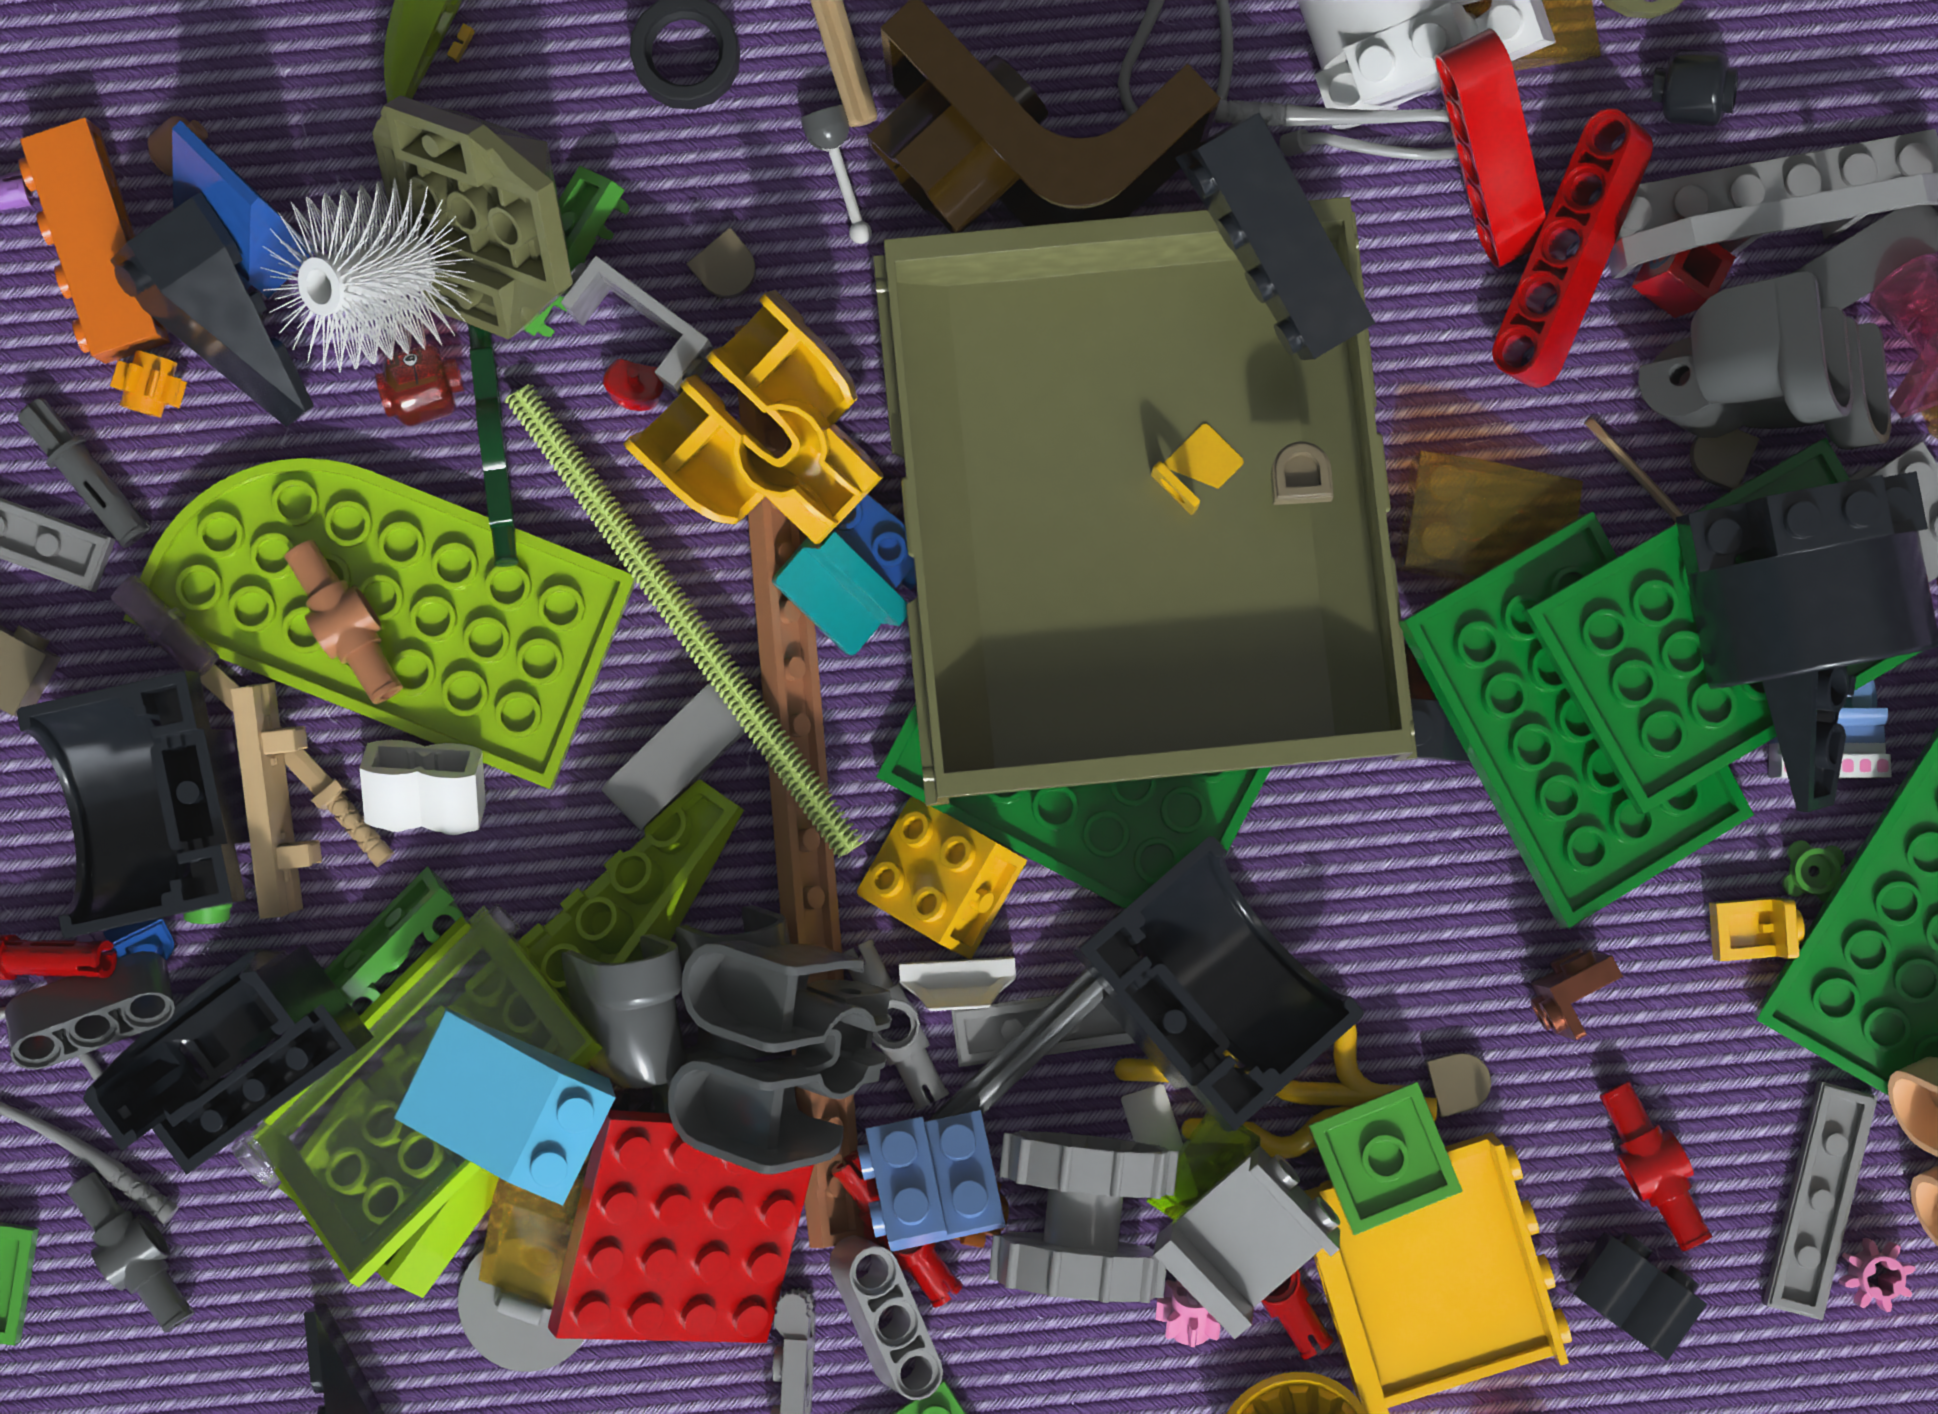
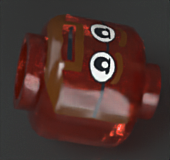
(419, 385)

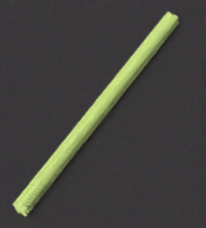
(683, 620)

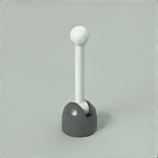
(827, 132)

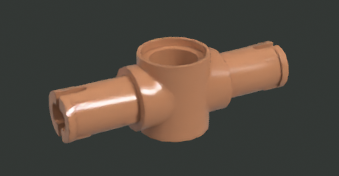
(343, 621)

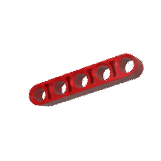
(1492, 145)
(1569, 221)

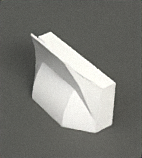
(958, 982)

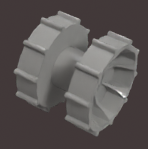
(1080, 1241)

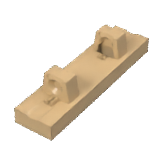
(267, 799)

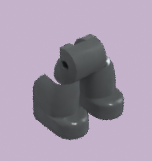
(1774, 362)
(764, 1002)
(635, 1007)

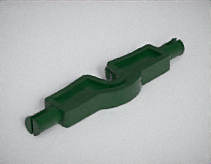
(492, 447)

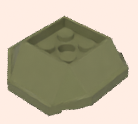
(502, 202)

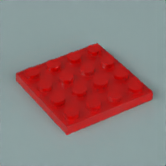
(674, 1240)

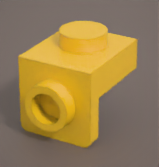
(1755, 929)

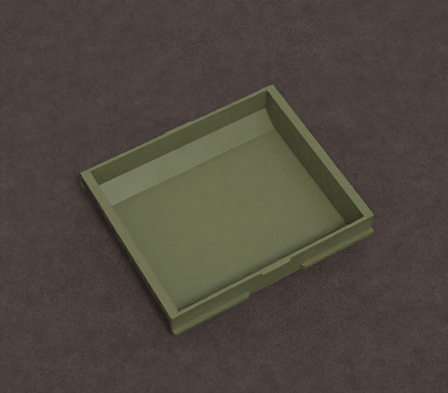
(1061, 592)

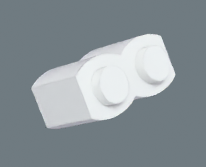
(423, 786)

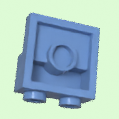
(931, 1180)

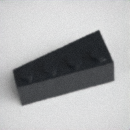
(1276, 237)

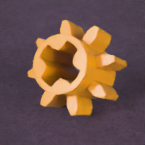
(148, 384)

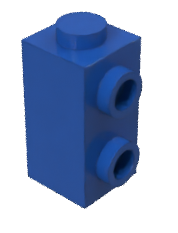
(879, 541)

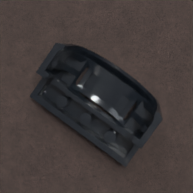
(221, 1027)

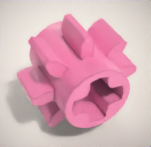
(1890, 1284)
(1185, 1317)

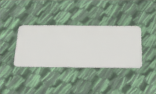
(1152, 1118)

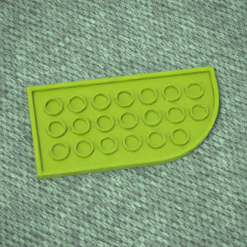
(477, 646)

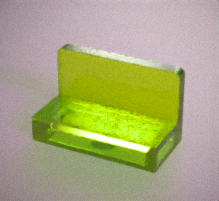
(1204, 1161)

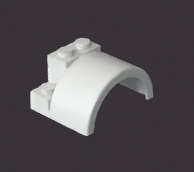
(1396, 42)

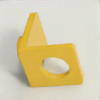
(1201, 457)

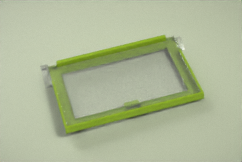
(336, 1143)

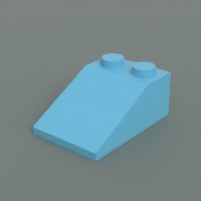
(506, 1105)

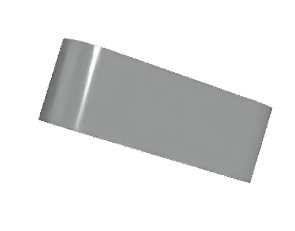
(674, 758)
(906, 1332)

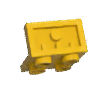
(941, 877)

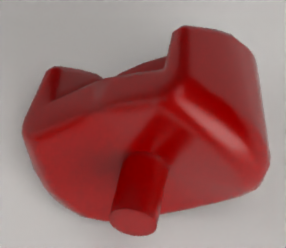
(633, 385)

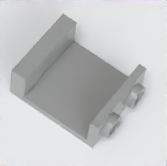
(593, 284)
(1246, 1238)

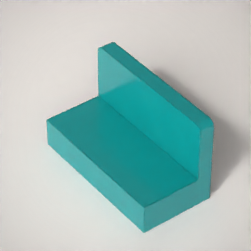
(839, 592)

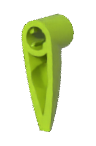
(412, 42)

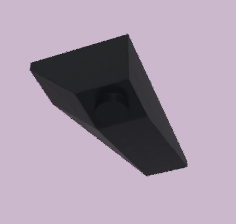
(1808, 731)

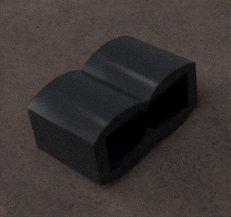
(1636, 1294)

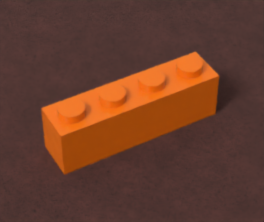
(88, 227)

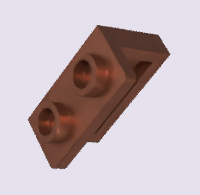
(1573, 978)

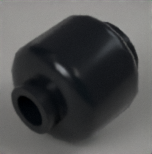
(1696, 87)

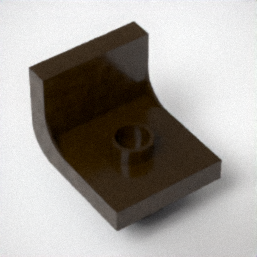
(978, 136)

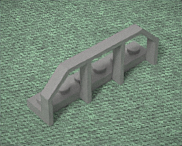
(1777, 195)

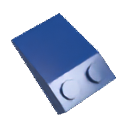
(238, 207)

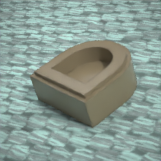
(725, 266)
(1724, 458)
(1301, 475)
(1458, 1082)

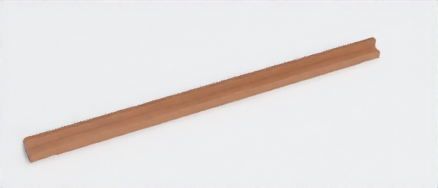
(802, 857)

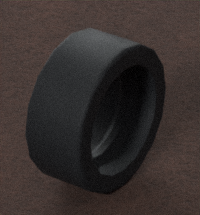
(697, 94)

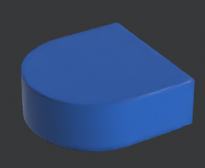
(141, 936)

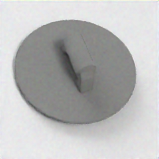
(509, 1326)

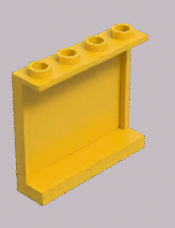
(1443, 1287)

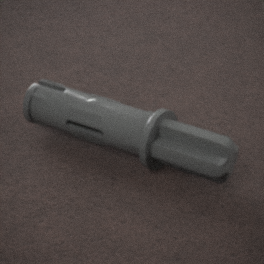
(83, 472)

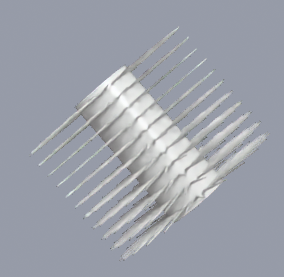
(367, 274)

